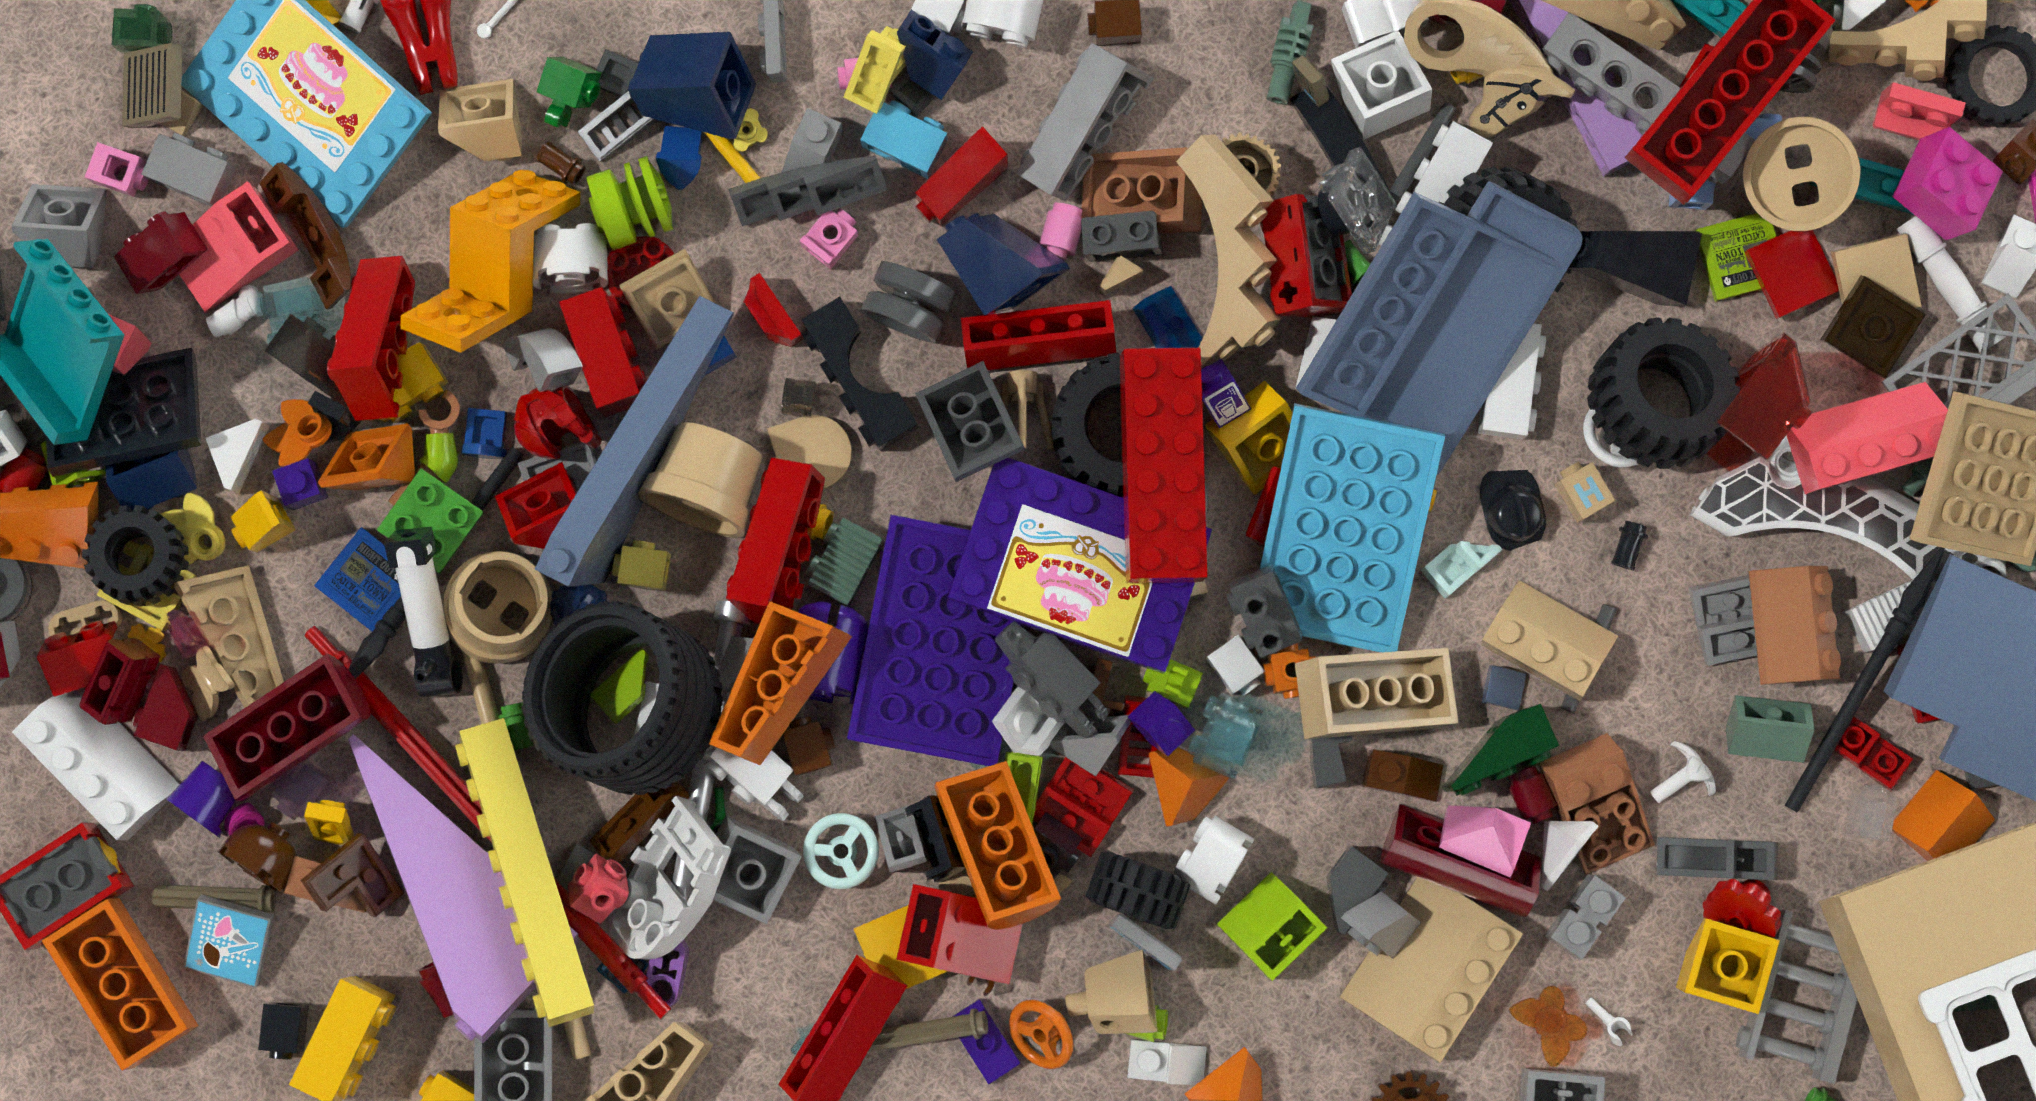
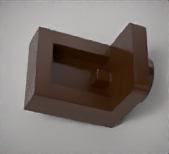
(2019, 155)
(1102, 672)

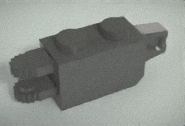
(1052, 677)

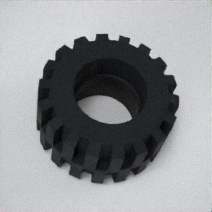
(111, 538)
(1138, 890)

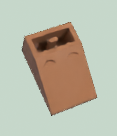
(1597, 786)

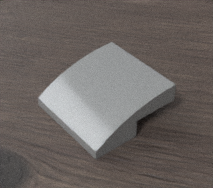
(1724, 619)

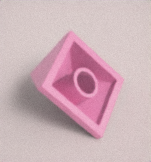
(1484, 836)

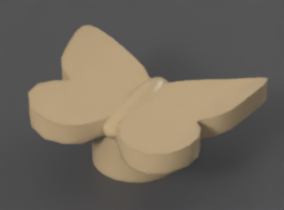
(206, 680)

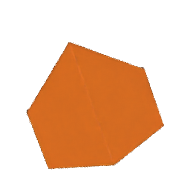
(1183, 785)
(1232, 1081)

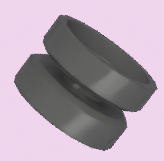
(908, 301)

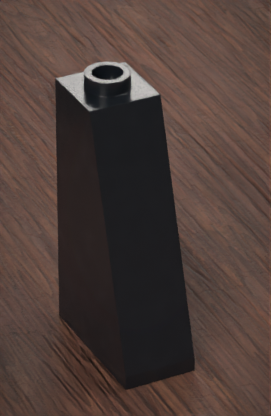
(1642, 263)

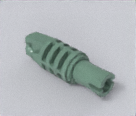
(1290, 44)

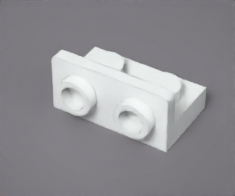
(1025, 724)

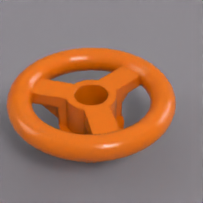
(1044, 1031)

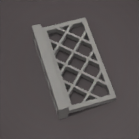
(2007, 390)

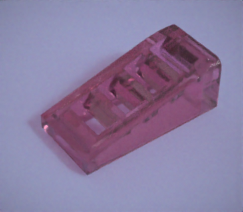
(185, 633)

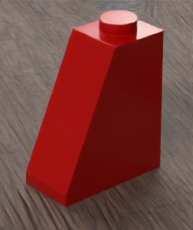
(961, 178)

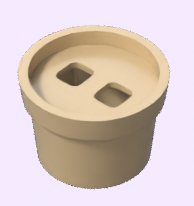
(1770, 181)
(704, 480)
(479, 630)

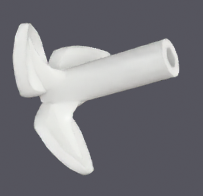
(1693, 771)

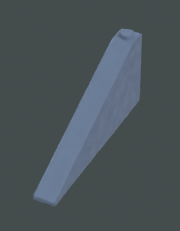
(608, 500)

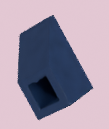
(931, 54)

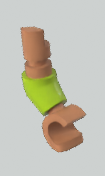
(440, 449)

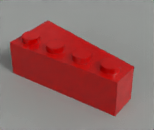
(372, 338)
(776, 539)

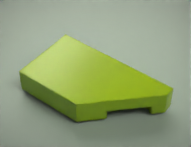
(623, 688)

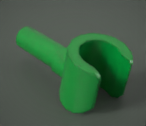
(719, 808)

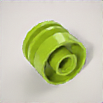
(629, 203)

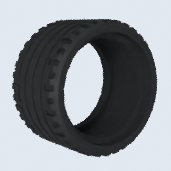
(566, 671)

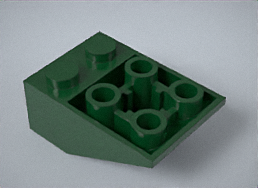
(1509, 741)

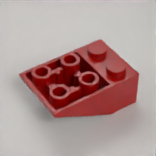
(953, 936)

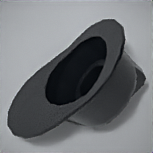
(1512, 508)

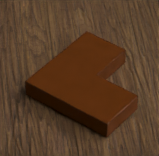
(353, 868)

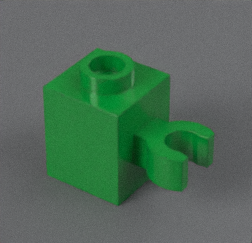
(569, 86)

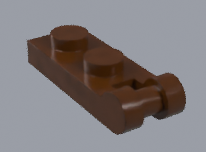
(634, 822)

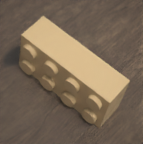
(1376, 693)

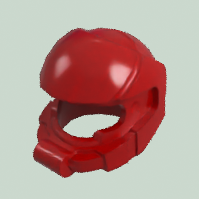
(549, 415)

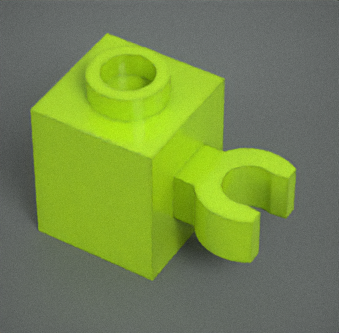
(1176, 684)

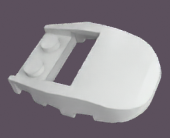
(655, 912)

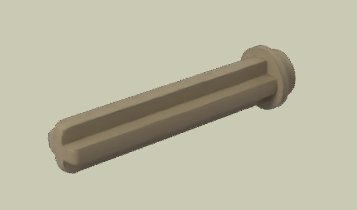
(186, 896)
(932, 1030)

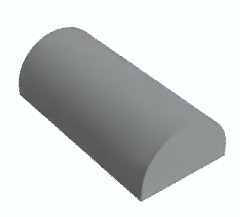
(515, 1060)

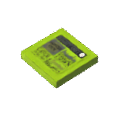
(1724, 256)

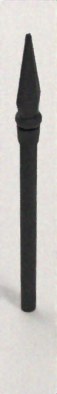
(1911, 601)
(376, 641)

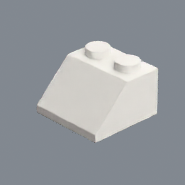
(1381, 85)

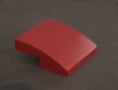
(1792, 271)
(1083, 802)

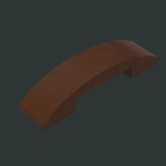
(316, 228)

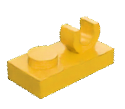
(329, 822)

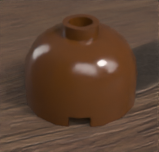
(261, 853)

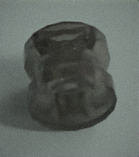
(798, 397)

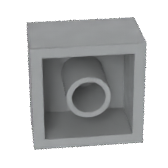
(754, 870)

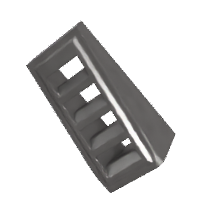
(639, 125)

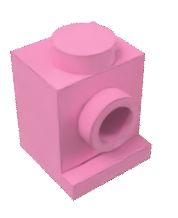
(105, 167)
(830, 250)

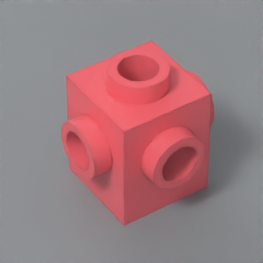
(598, 888)

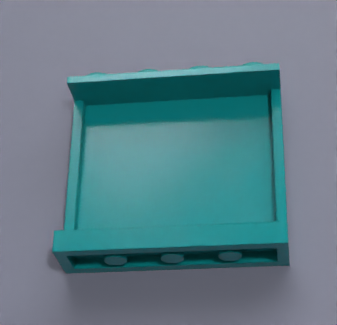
(57, 345)

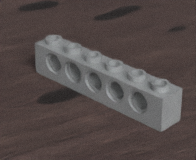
(1636, 78)

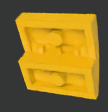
(881, 943)

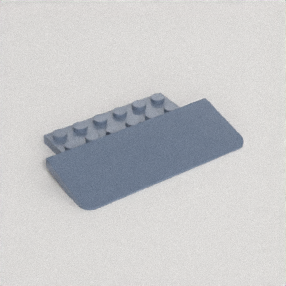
(1442, 312)

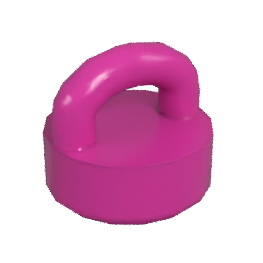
(241, 816)

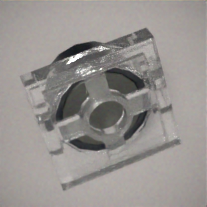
(1355, 201)

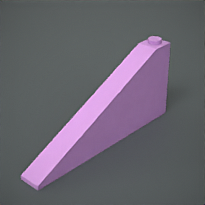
(452, 900)

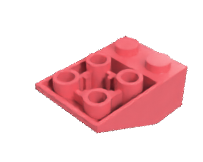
(241, 243)

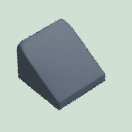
(1503, 687)

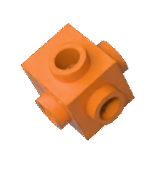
(1275, 670)

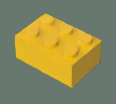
(344, 1040)

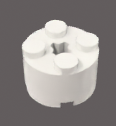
(1009, 18)
(570, 258)
(1214, 857)

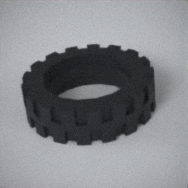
(1960, 87)

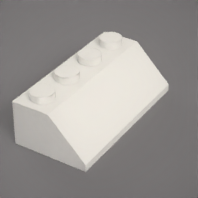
(97, 763)

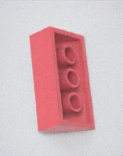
(1867, 437)

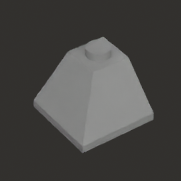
(67, 217)

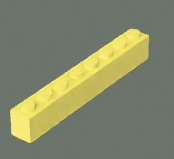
(526, 873)

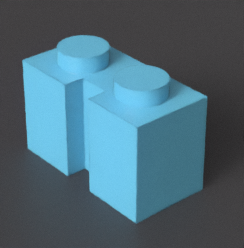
(905, 138)

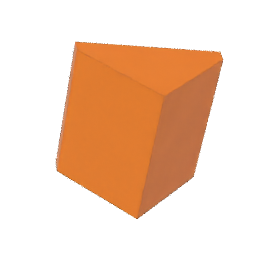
(372, 459)
(1942, 818)

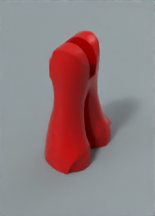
(406, 23)

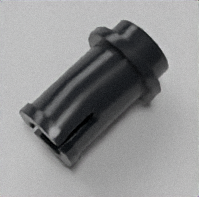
(1629, 545)

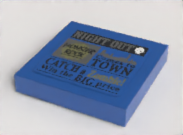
(362, 580)

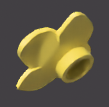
(194, 523)

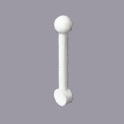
(485, 30)

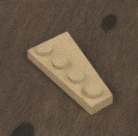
(234, 628)

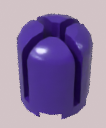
(844, 672)

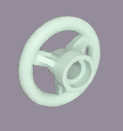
(856, 827)

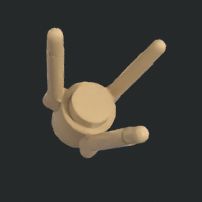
(1022, 389)

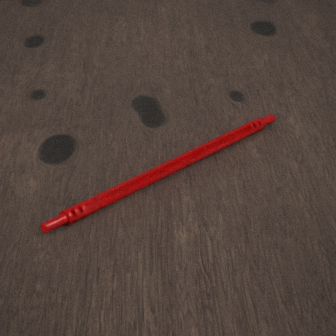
(456, 789)

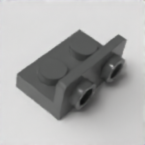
(1121, 234)

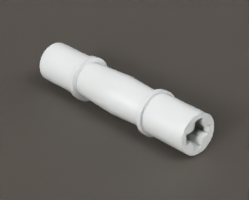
(1948, 278)

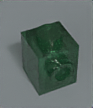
(140, 28)

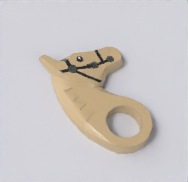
(1513, 66)

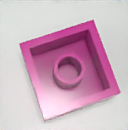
(1947, 183)

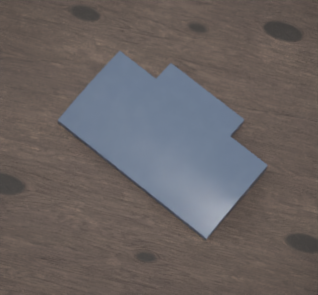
(1977, 670)

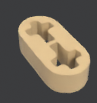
(83, 614)

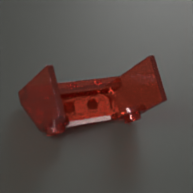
(1767, 406)

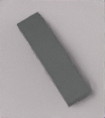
(809, 187)

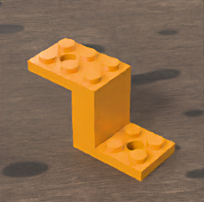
(490, 260)

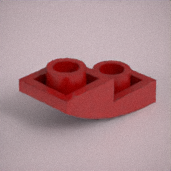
(1873, 754)

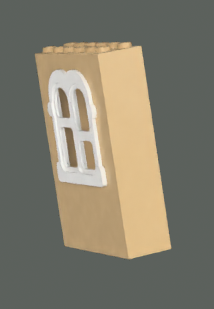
(1935, 943)

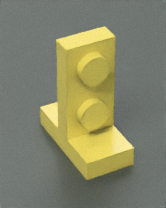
(876, 69)

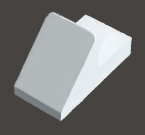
(2013, 258)
(1166, 1062)

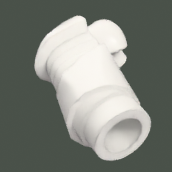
(236, 312)

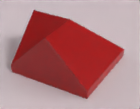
(536, 506)

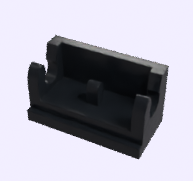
(937, 838)

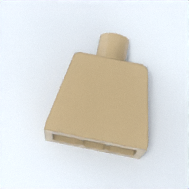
(1117, 996)

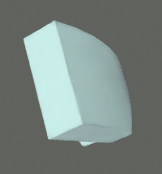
(1457, 565)

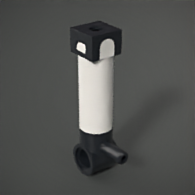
(436, 667)

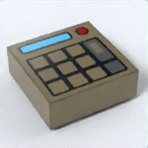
(1310, 80)

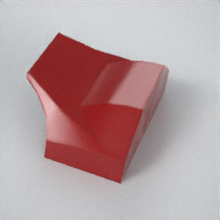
(770, 313)

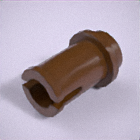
(567, 167)

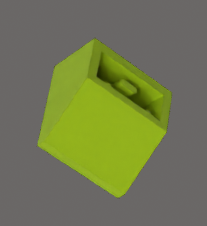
(1271, 926)

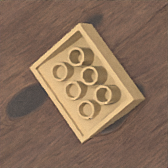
(1438, 971)

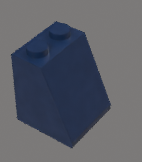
(694, 82)
(998, 261)

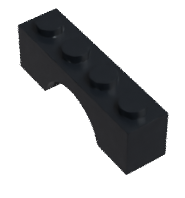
(882, 414)

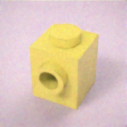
(642, 566)

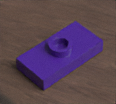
(992, 1051)

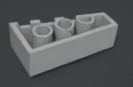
(1081, 121)

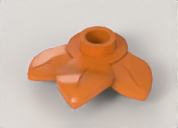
(299, 433)

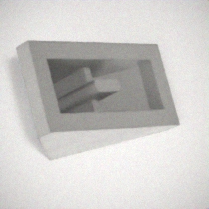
(1092, 751)
(900, 839)

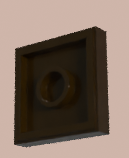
(1873, 326)

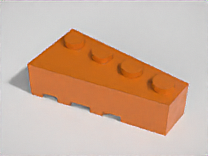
(48, 524)
(775, 681)

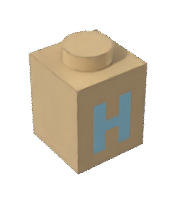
(1583, 490)

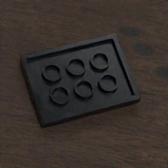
(139, 416)

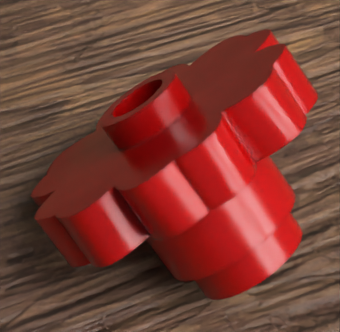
(1743, 906)

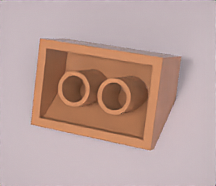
(1794, 624)

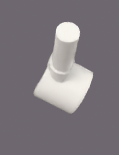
(1611, 1022)

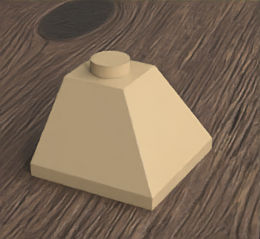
(482, 119)

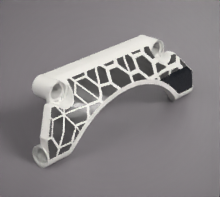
(1863, 510)

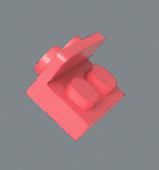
(1915, 111)

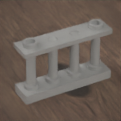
(1832, 1023)

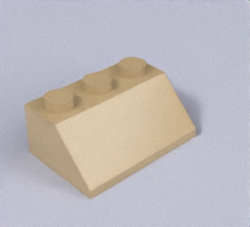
(1549, 640)

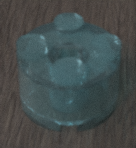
(1226, 735)

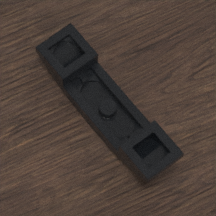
(1331, 128)

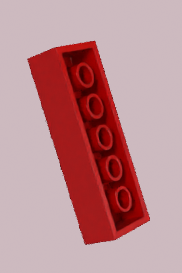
(1727, 93)
(1163, 465)

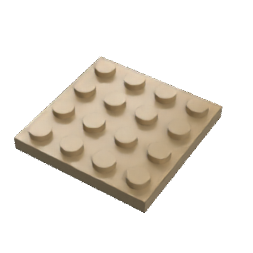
(1982, 482)

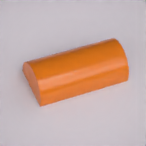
(998, 846)

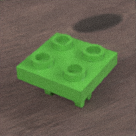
(433, 505)

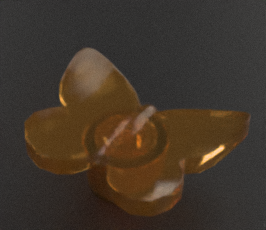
(1551, 1022)

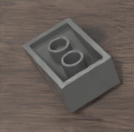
(969, 421)

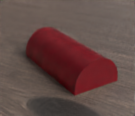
(287, 726)
(1415, 849)

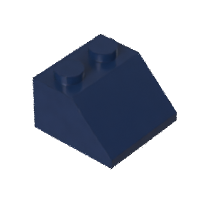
(152, 479)

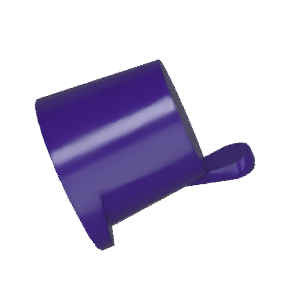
(204, 797)

